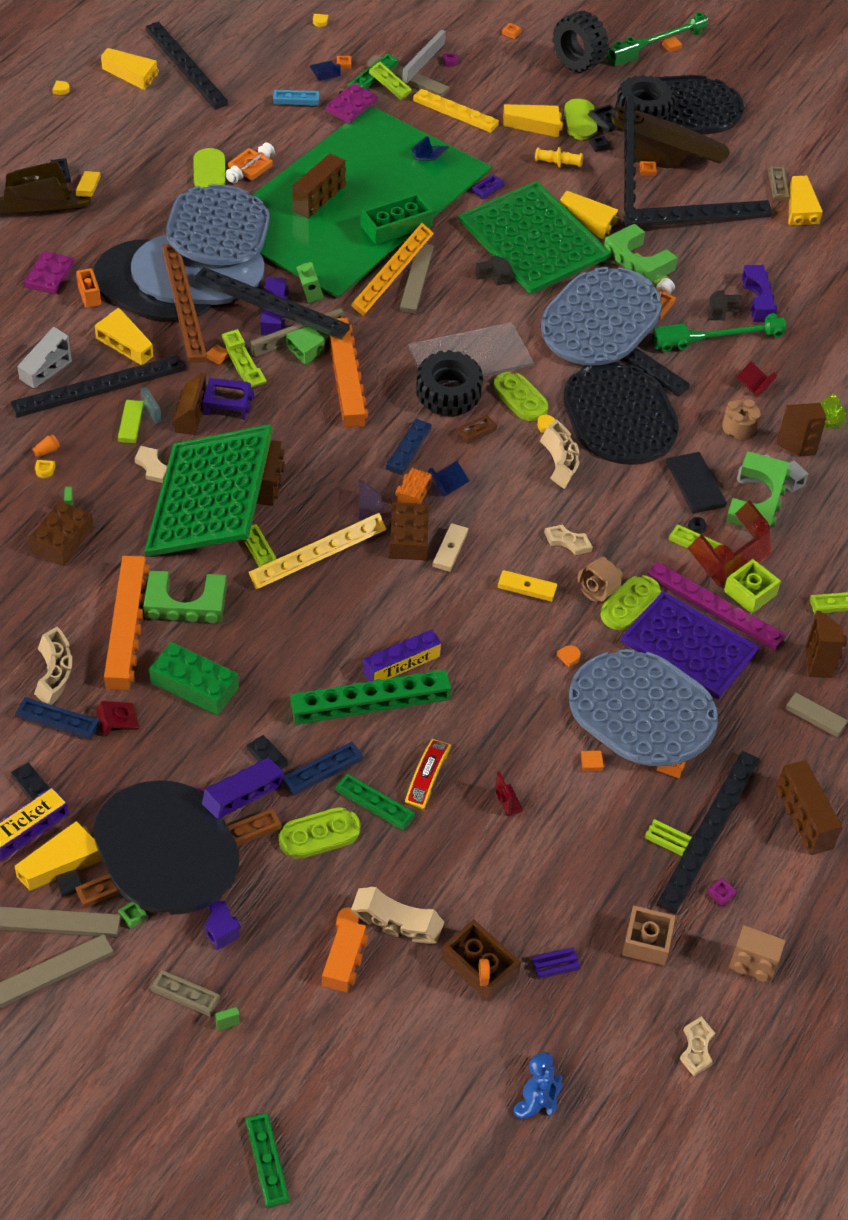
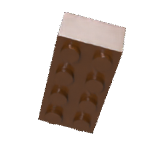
(319, 185)
(808, 807)

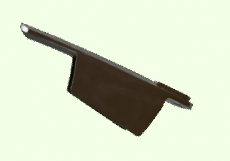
(669, 142)
(39, 189)

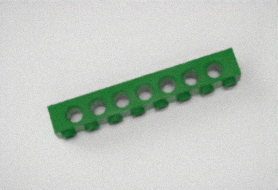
(370, 697)

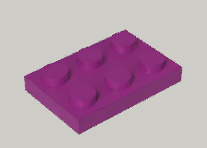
(351, 103)
(49, 272)

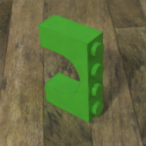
(631, 238)
(771, 472)
(204, 609)

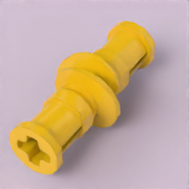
(559, 157)

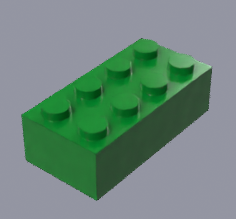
(396, 218)
(194, 678)

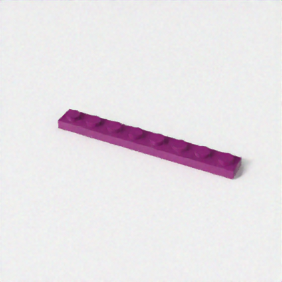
(716, 606)

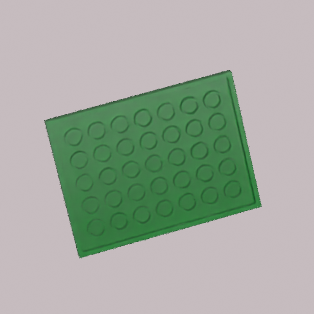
(534, 236)
(209, 491)

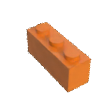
(345, 956)

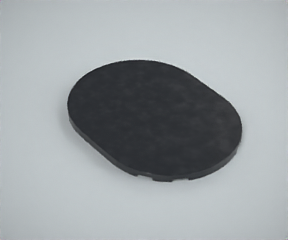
(704, 103)
(117, 285)
(620, 413)
(165, 847)

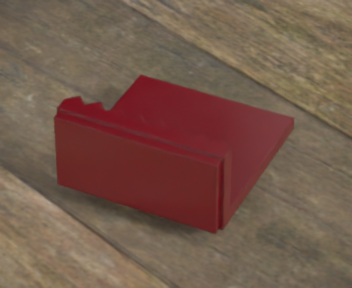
(755, 379)
(116, 715)
(507, 796)

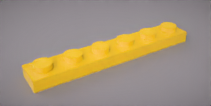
(456, 110)

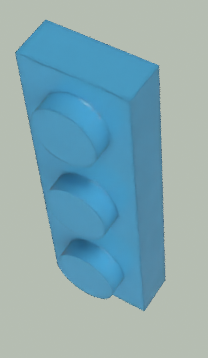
(296, 97)

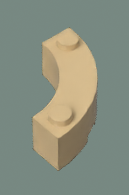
(563, 451)
(56, 652)
(397, 918)

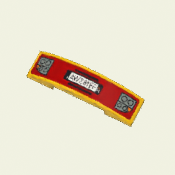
(426, 774)

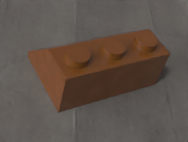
(190, 407)
(802, 428)
(824, 646)

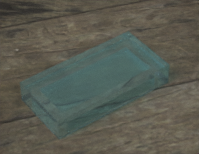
(151, 405)

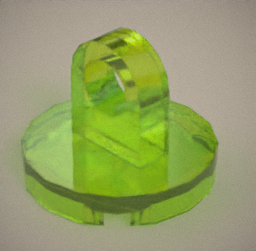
(834, 411)

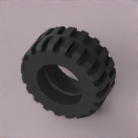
(591, 33)
(650, 95)
(449, 399)

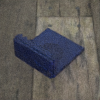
(326, 70)
(424, 150)
(449, 478)

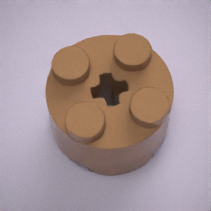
(741, 419)
(600, 579)

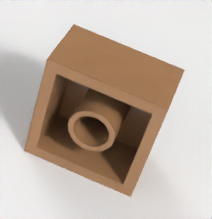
(649, 935)
(757, 954)

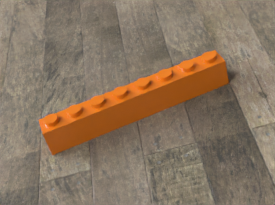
(348, 379)
(126, 624)

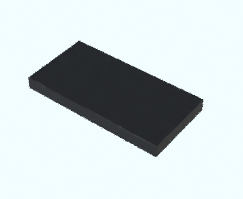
(696, 482)

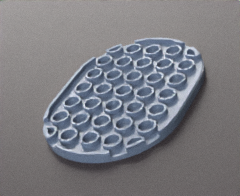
(218, 225)
(151, 274)
(601, 316)
(643, 707)

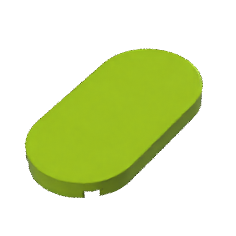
(578, 121)
(209, 167)
(520, 396)
(629, 602)
(319, 833)

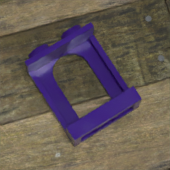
(210, 400)

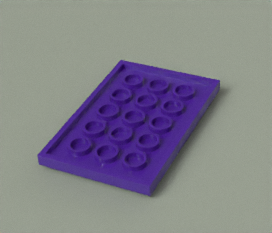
(691, 643)

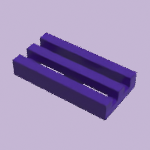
(490, 187)
(561, 957)

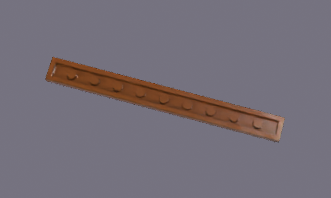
(184, 305)
(242, 832)

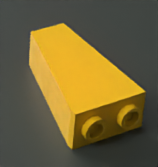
(130, 67)
(533, 118)
(803, 203)
(591, 214)
(123, 336)
(65, 852)

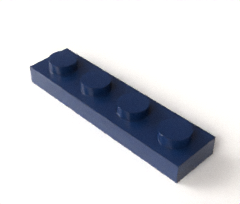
(408, 446)
(57, 718)
(322, 768)

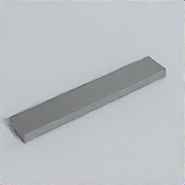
(423, 56)

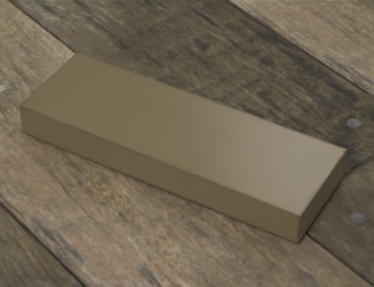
(778, 183)
(816, 714)
(185, 993)

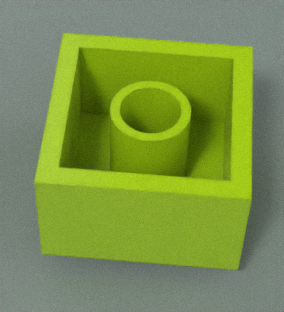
(752, 586)

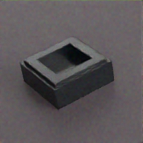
(599, 143)
(68, 882)

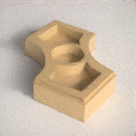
(149, 461)
(575, 542)
(698, 1036)

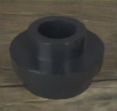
(697, 525)

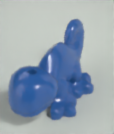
(541, 1089)

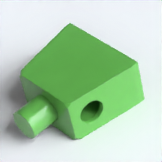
(308, 277)
(306, 343)

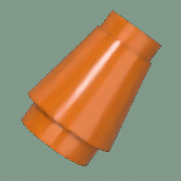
(46, 446)

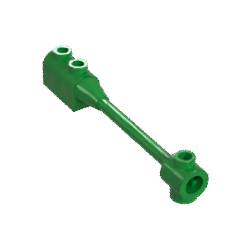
(629, 50)
(680, 336)

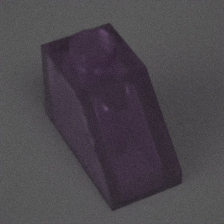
(369, 501)

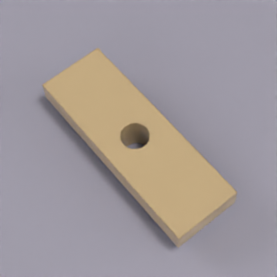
(450, 547)

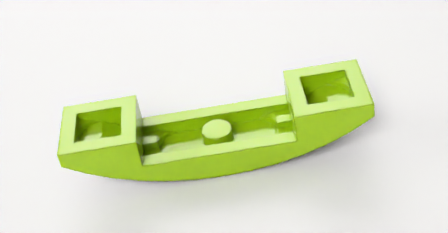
(241, 359)

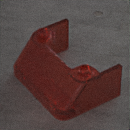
(721, 561)

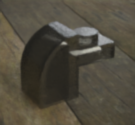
(497, 268)
(721, 304)

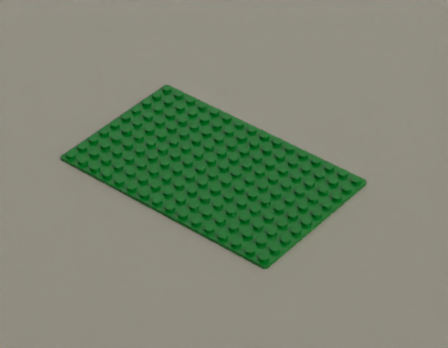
(377, 172)

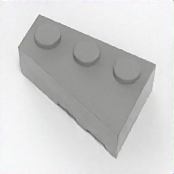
(46, 358)

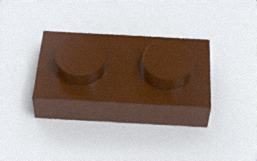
(477, 429)

